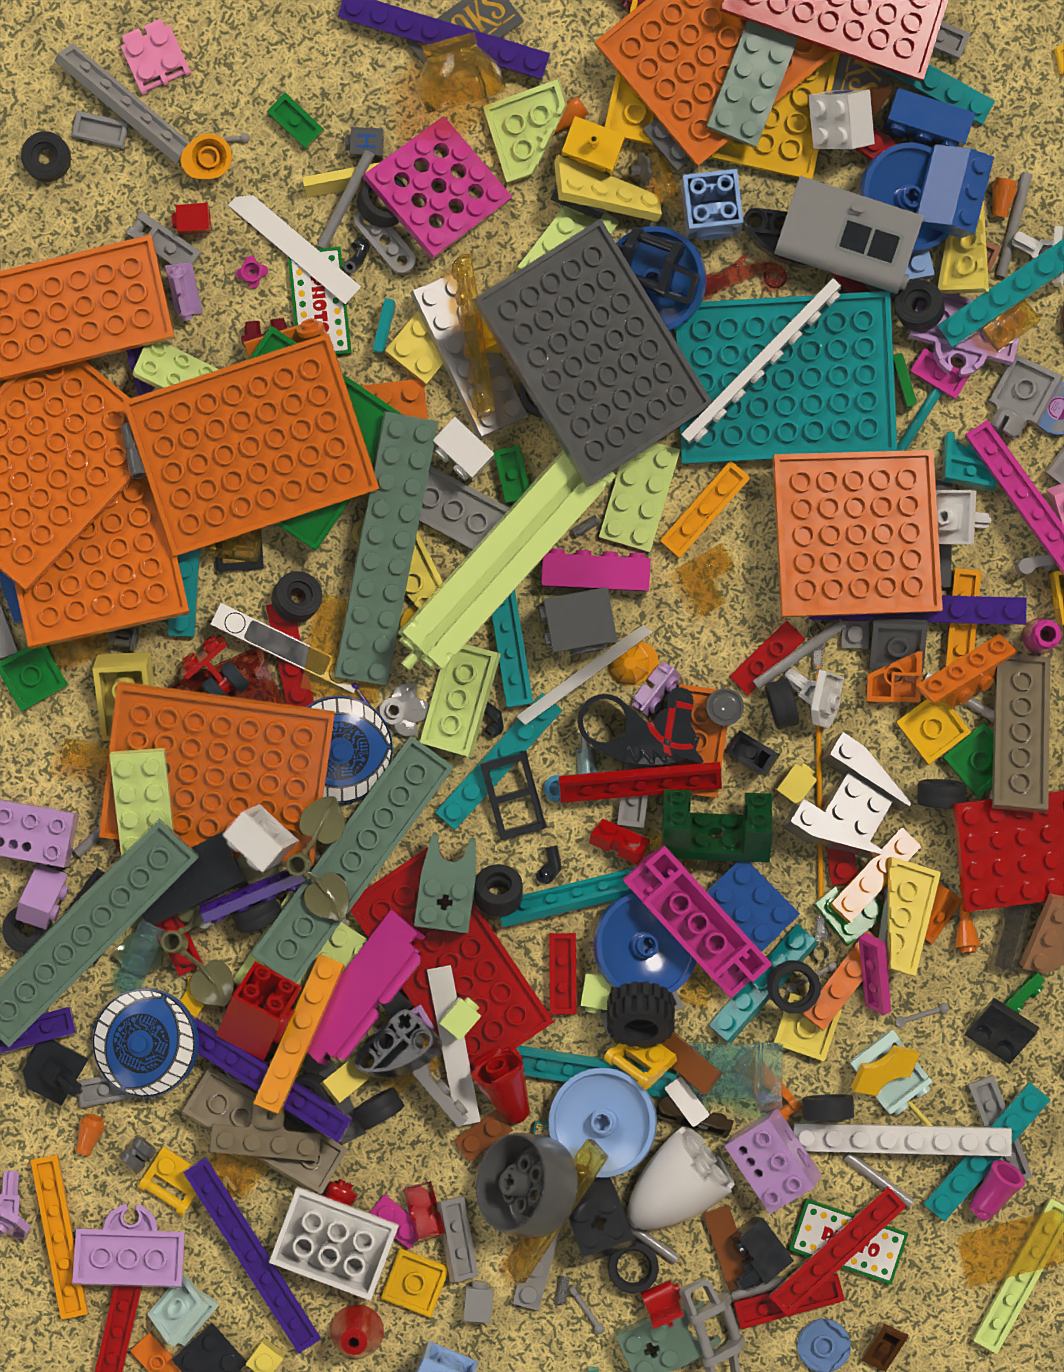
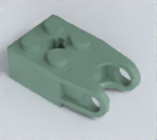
(447, 878)
(675, 1344)

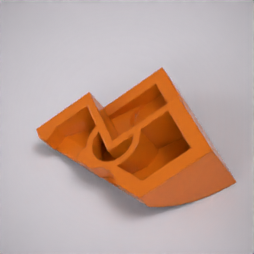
(896, 681)

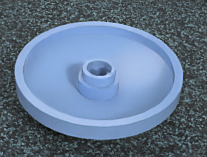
(610, 1110)

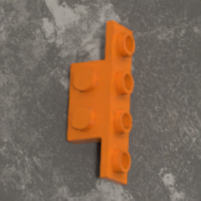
(967, 674)

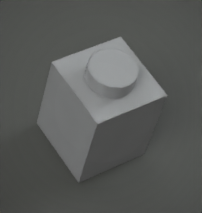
(478, 1302)

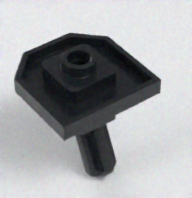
(53, 1071)

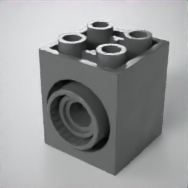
(579, 622)

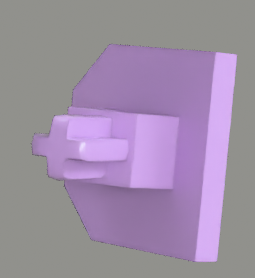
(9, 1208)

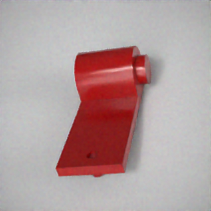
(663, 1303)

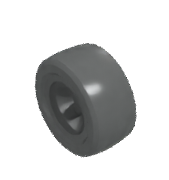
(509, 1182)

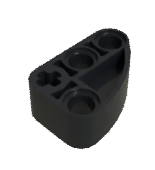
(767, 235)
(406, 1052)

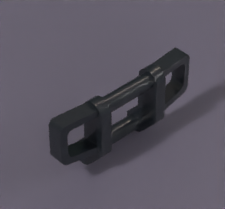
(671, 265)

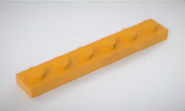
(299, 1034)
(58, 1234)

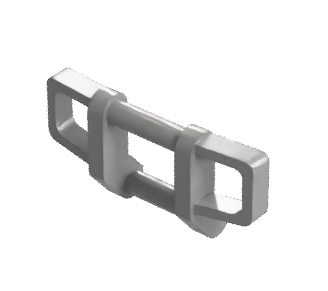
(717, 1304)

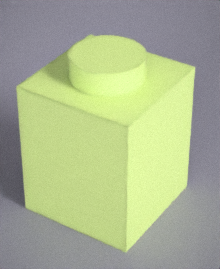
(595, 993)
(460, 1017)

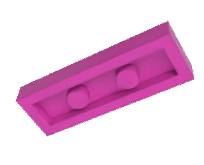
(875, 974)

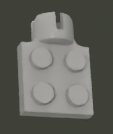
(1023, 396)

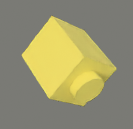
(797, 783)
(265, 1357)

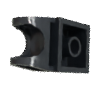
(600, 1204)

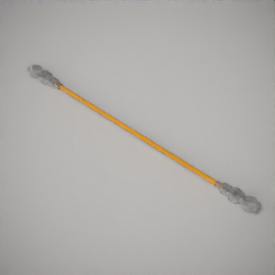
(821, 931)

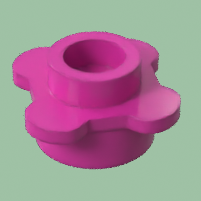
(252, 264)

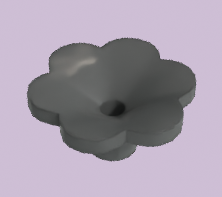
(641, 169)

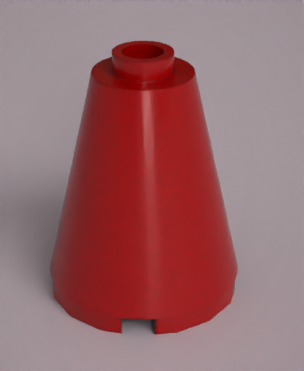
(503, 1083)
(357, 1322)

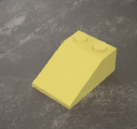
(107, 672)

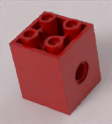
(259, 1011)

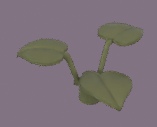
(330, 894)
(213, 982)

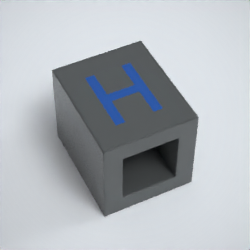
(365, 139)

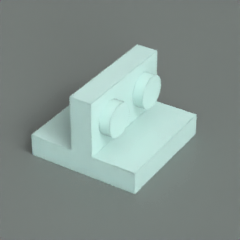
(181, 1312)

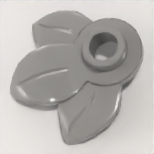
(408, 709)

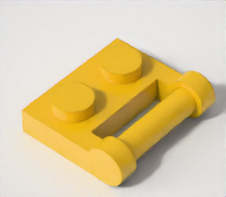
(654, 1059)
(170, 1168)

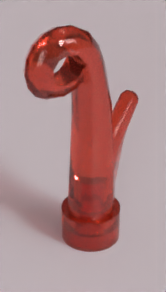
(737, 273)

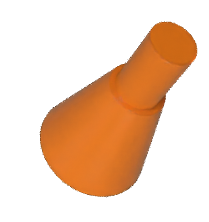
(967, 937)

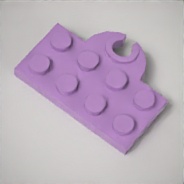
(971, 351)
(129, 1253)

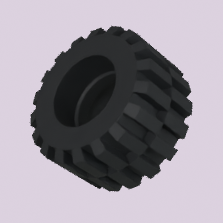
(640, 1014)

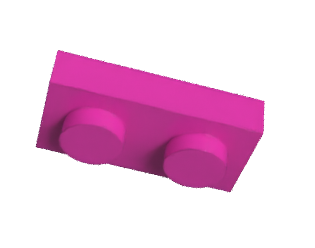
(928, 371)
(391, 1211)

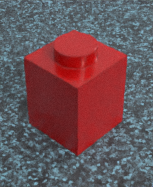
(192, 219)

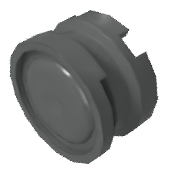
(724, 707)

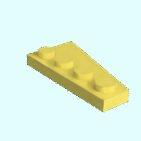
(596, 189)
(965, 262)
(423, 574)
(909, 911)

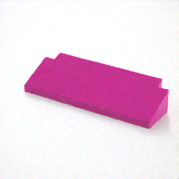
(368, 980)

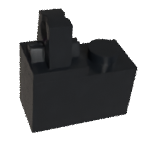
(762, 1252)

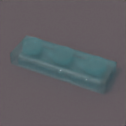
(139, 957)

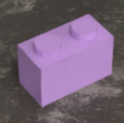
(42, 896)

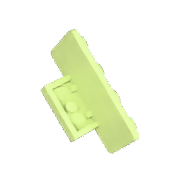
(166, 365)

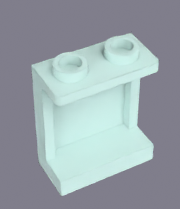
(900, 1090)

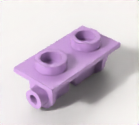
(184, 290)
(664, 680)

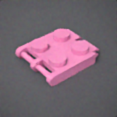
(154, 55)

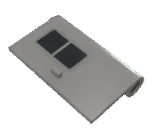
(849, 235)

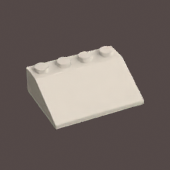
(333, 1243)

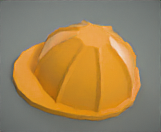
(206, 157)
(634, 665)

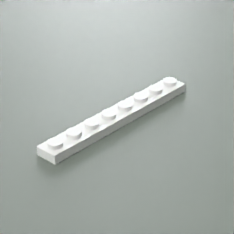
(754, 370)
(905, 1139)

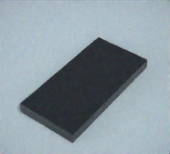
(204, 879)

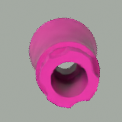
(1032, 639)
(996, 1189)

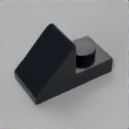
(752, 753)

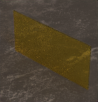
(1013, 1247)

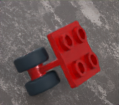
(232, 676)

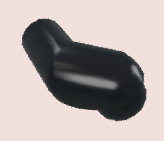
(357, 260)
(495, 721)
(551, 867)

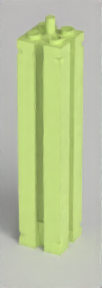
(498, 564)

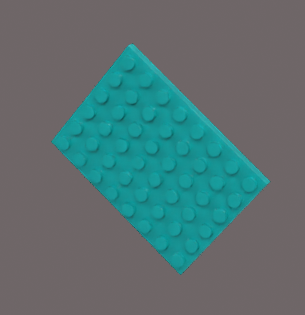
(820, 397)

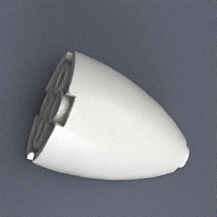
(678, 1183)

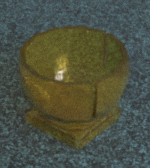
(452, 74)

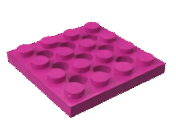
(416, 219)

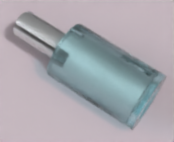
(585, 758)

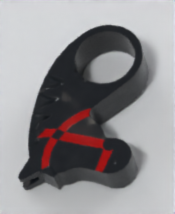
(659, 742)

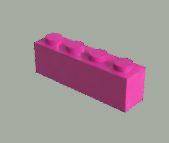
(596, 572)

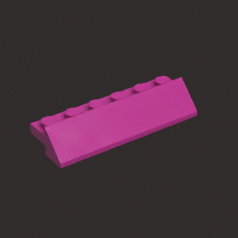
(696, 921)

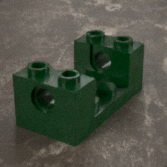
(743, 836)

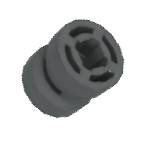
(138, 1153)

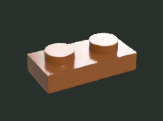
(482, 1135)

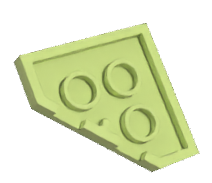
(524, 127)

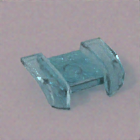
(747, 1071)

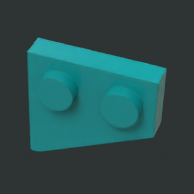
(964, 466)

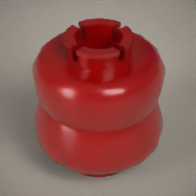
(341, 1192)

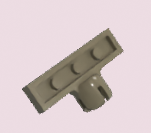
(265, 1138)

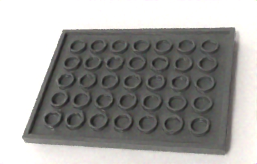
(592, 352)

